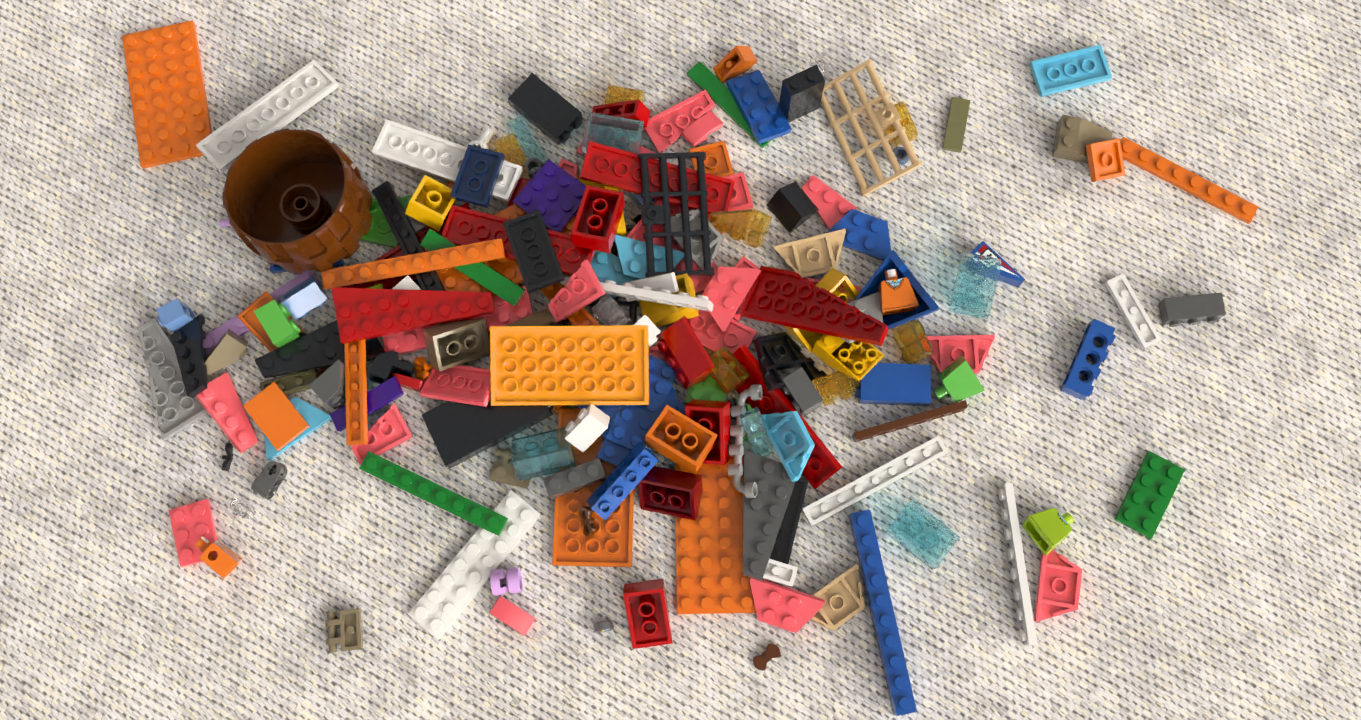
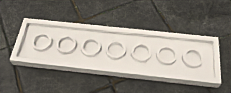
(268, 114)
(436, 156)
(472, 567)

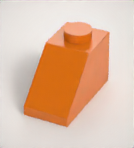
(735, 63)

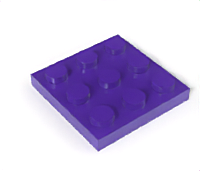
(552, 193)

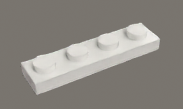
(1132, 311)

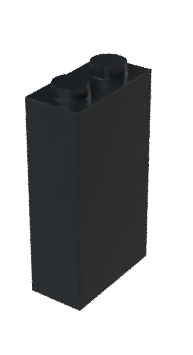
(801, 93)
(545, 109)

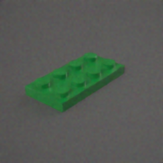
(1149, 495)

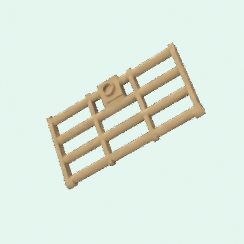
(880, 120)

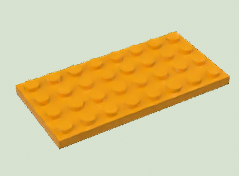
(569, 365)

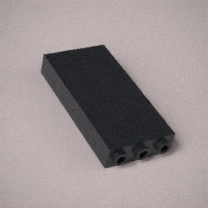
(469, 429)

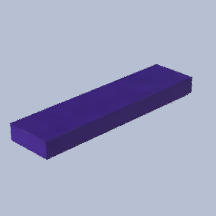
(376, 399)

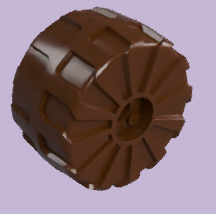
(297, 201)

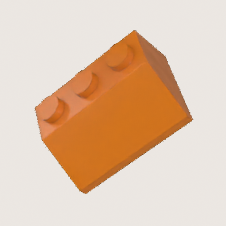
(680, 439)

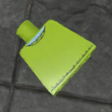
(1048, 528)

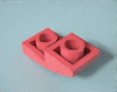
(701, 128)
(512, 615)

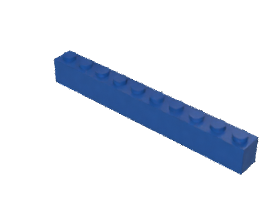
(882, 613)

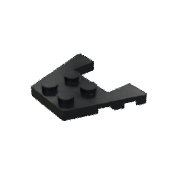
(779, 353)

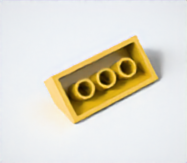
(830, 283)

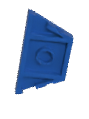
(865, 234)

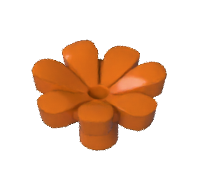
(422, 368)

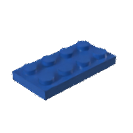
(758, 106)

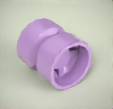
(513, 581)

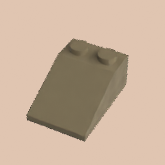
(1073, 135)
(456, 343)

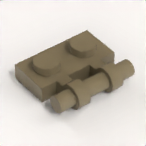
(504, 472)
(350, 630)

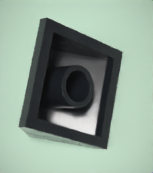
(791, 206)

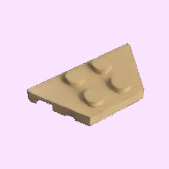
(813, 254)
(842, 599)

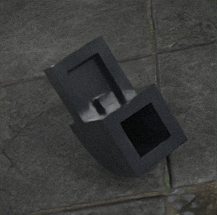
(389, 363)

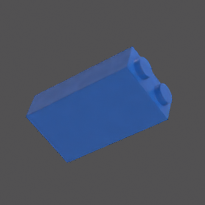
(896, 385)

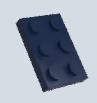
(477, 176)

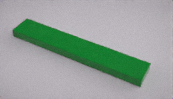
(720, 95)
(478, 272)

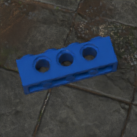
(1104, 335)
(622, 481)

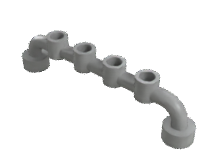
(737, 450)

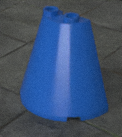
(925, 302)

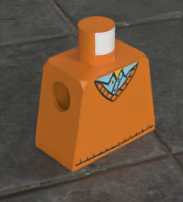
(896, 294)
(226, 559)

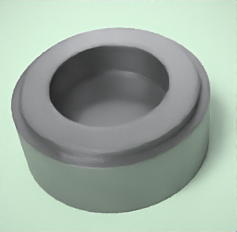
(603, 626)

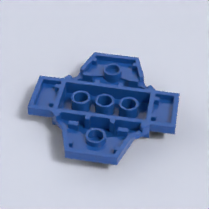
(632, 422)

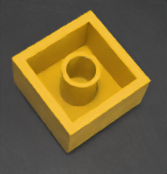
(430, 203)

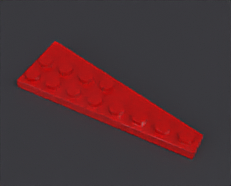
(381, 312)

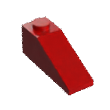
(628, 109)

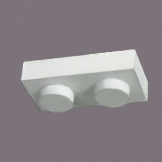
(780, 573)

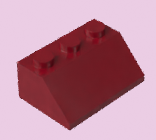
(671, 492)

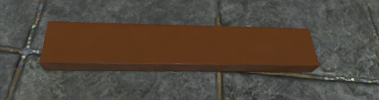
(909, 421)

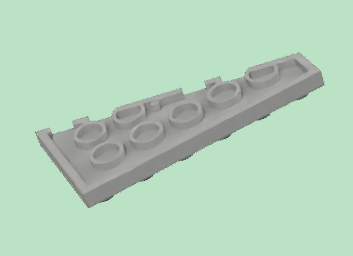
(169, 395)

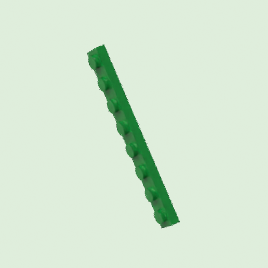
(434, 493)

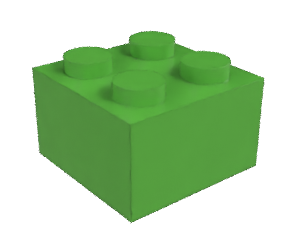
(277, 324)

